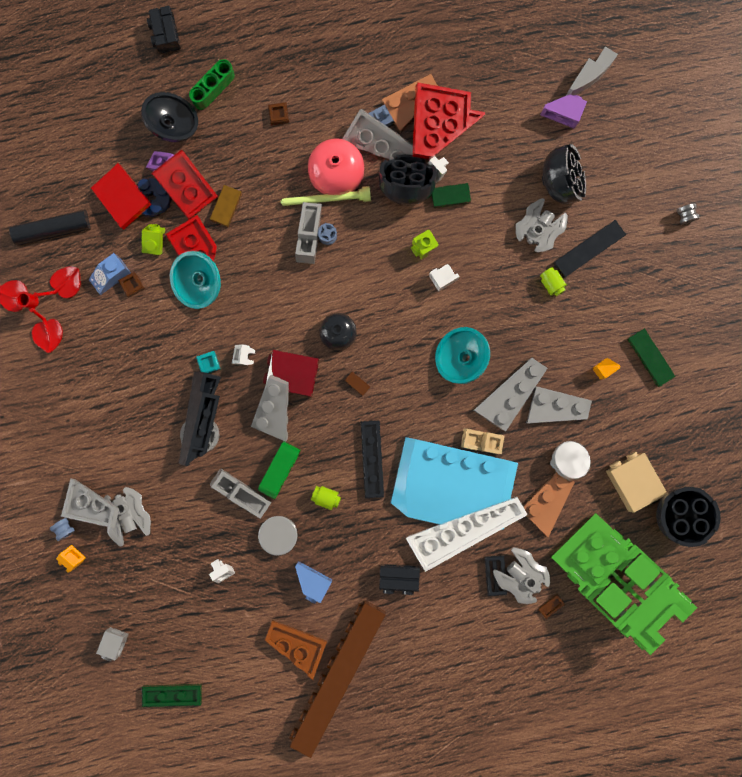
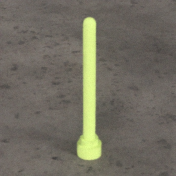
(362, 194)

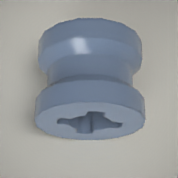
(326, 230)
(62, 529)

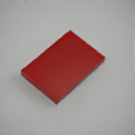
(184, 184)
(121, 196)

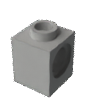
(112, 644)

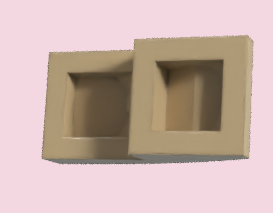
(482, 441)

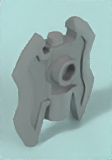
(539, 228)
(129, 513)
(525, 578)

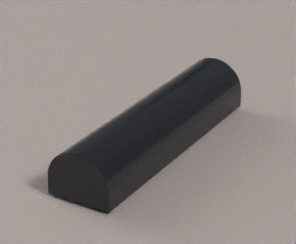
(50, 227)

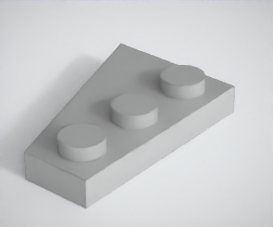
(556, 406)
(272, 410)
(88, 506)

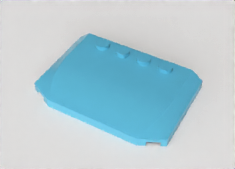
(448, 483)

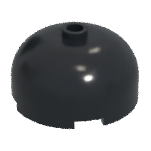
(560, 175)
(406, 184)
(698, 520)

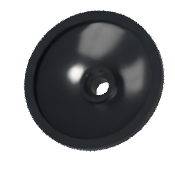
(169, 117)

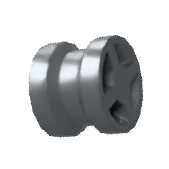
(688, 214)

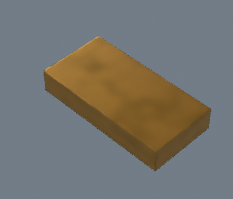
(226, 206)

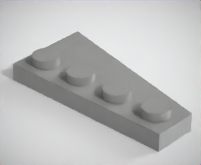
(376, 137)
(507, 400)

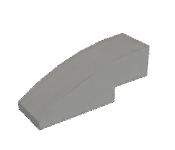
(592, 71)
(308, 233)
(240, 493)

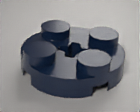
(162, 199)

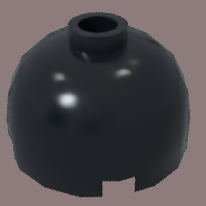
(337, 331)

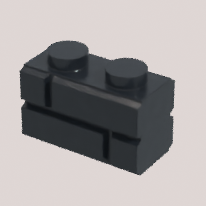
(164, 29)
(399, 578)

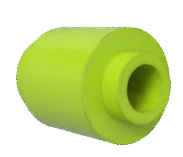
(553, 282)
(326, 497)

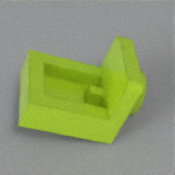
(152, 239)
(424, 244)

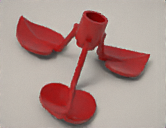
(15, 297)

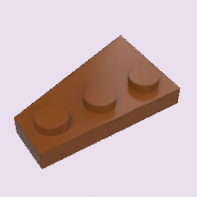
(297, 646)

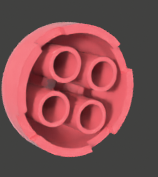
(336, 177)

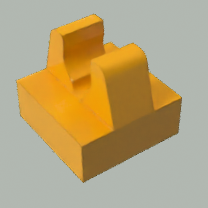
(70, 558)

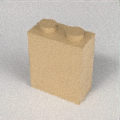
(636, 481)

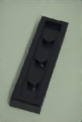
(589, 248)
(372, 459)

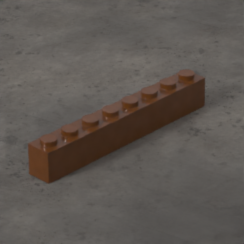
(337, 679)

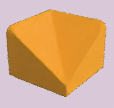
(606, 368)

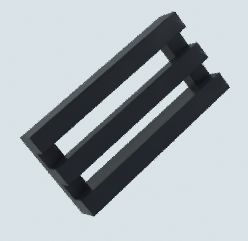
(487, 573)

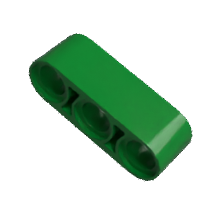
(214, 75)
(279, 470)

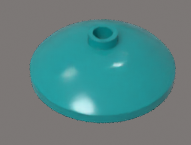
(187, 281)
(452, 355)

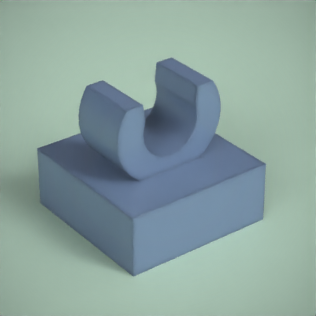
(382, 115)

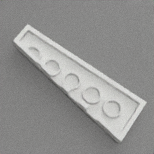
(452, 537)

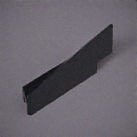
(199, 417)

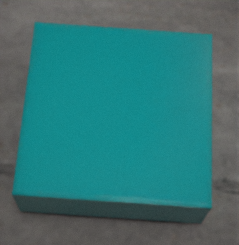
(208, 362)

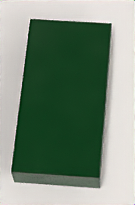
(451, 195)

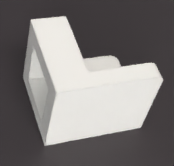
(443, 277)

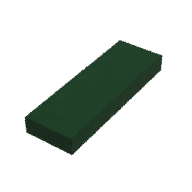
(651, 357)
(172, 695)

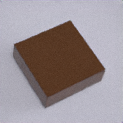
(278, 113)
(131, 284)

